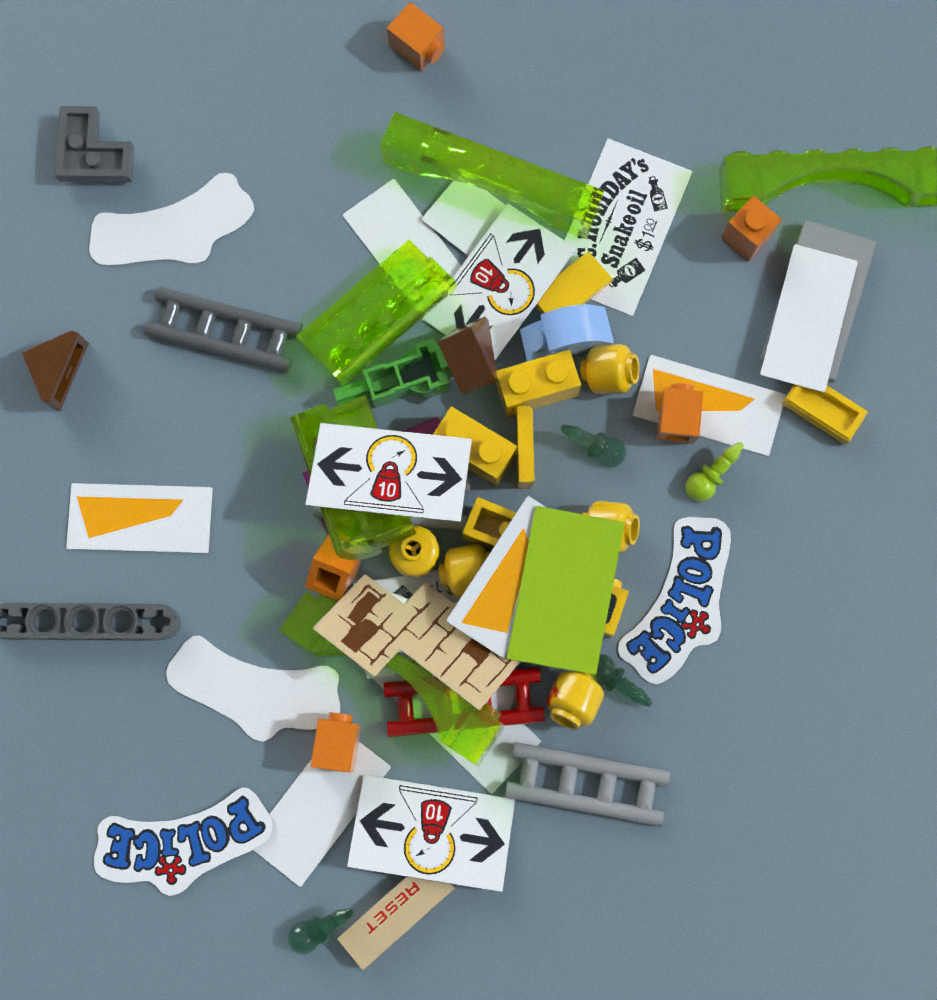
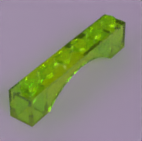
(438, 153)
(902, 175)
(458, 722)

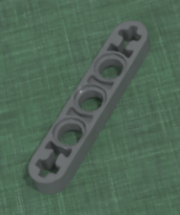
(103, 621)

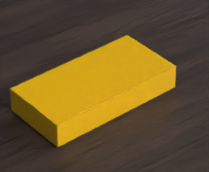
(575, 284)
(826, 411)
(525, 447)

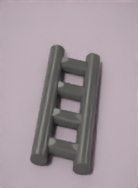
(209, 311)

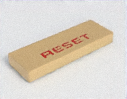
(391, 918)

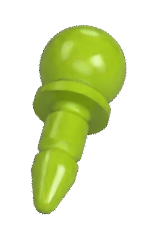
(702, 485)

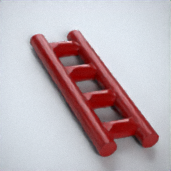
(521, 715)

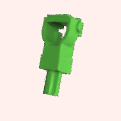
(384, 382)

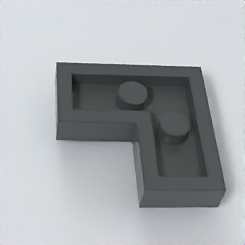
(85, 158)

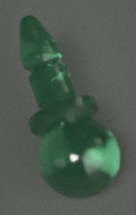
(609, 450)
(611, 677)
(307, 935)

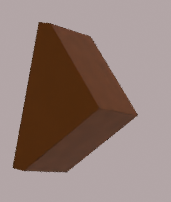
(470, 355)
(55, 366)

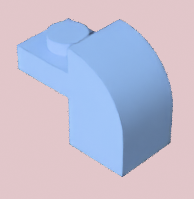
(565, 329)

